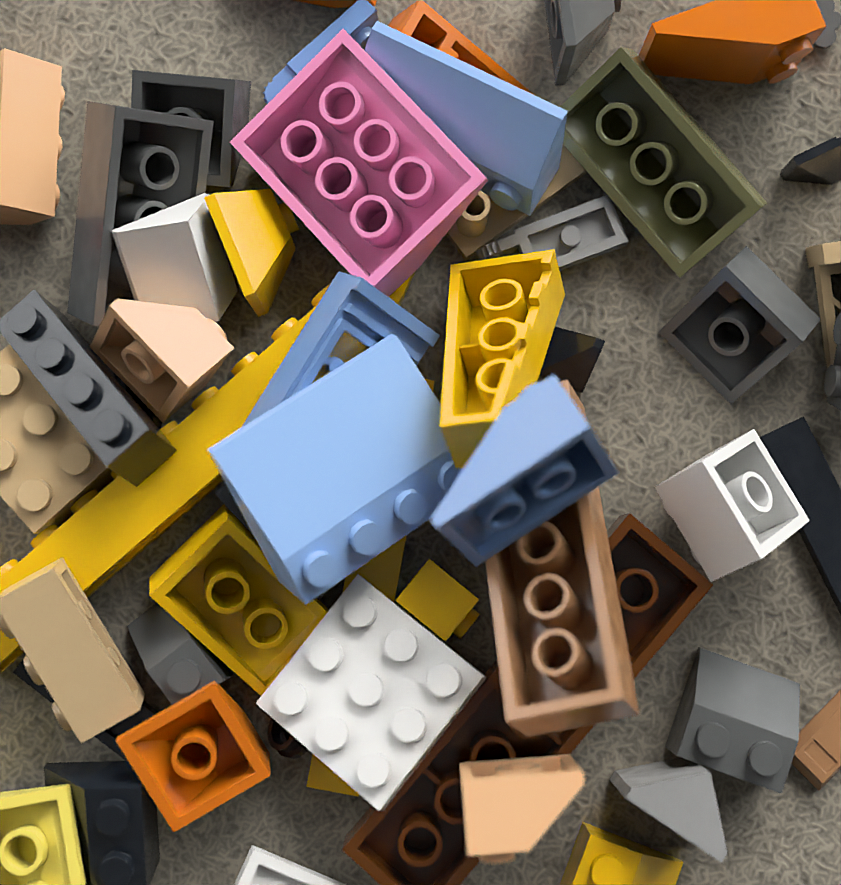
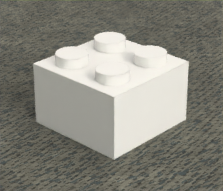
(732, 506)

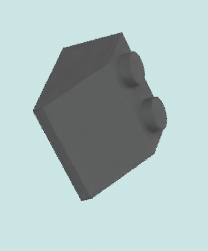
(202, 98)
(740, 325)
(737, 720)

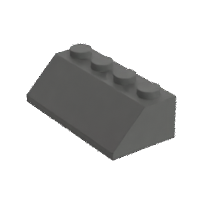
(129, 169)

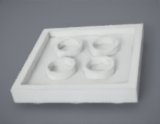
(370, 692)

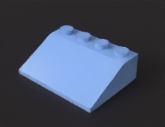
(340, 468)

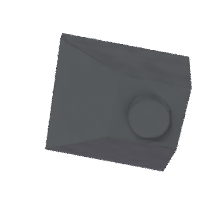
(575, 31)

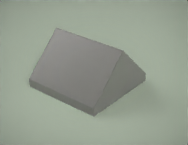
(679, 797)

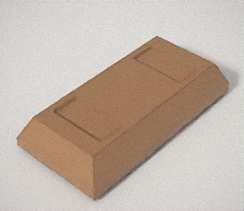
(820, 745)

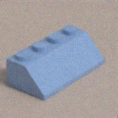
(493, 123)

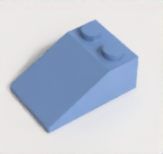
(523, 473)

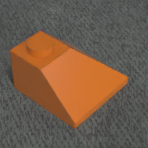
(196, 755)

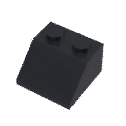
(112, 820)

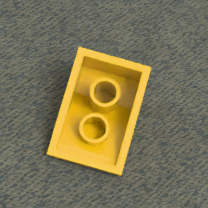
(233, 601)

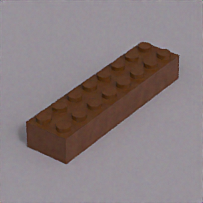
(422, 828)

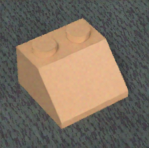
(160, 351)
(514, 802)

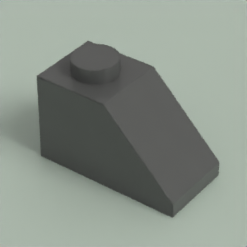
(174, 655)

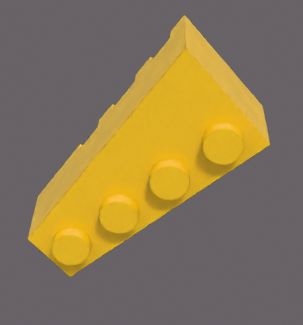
(494, 341)

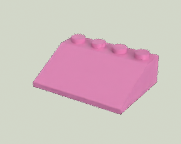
(360, 164)

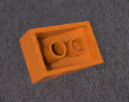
(734, 40)

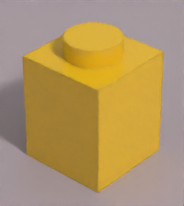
(439, 602)

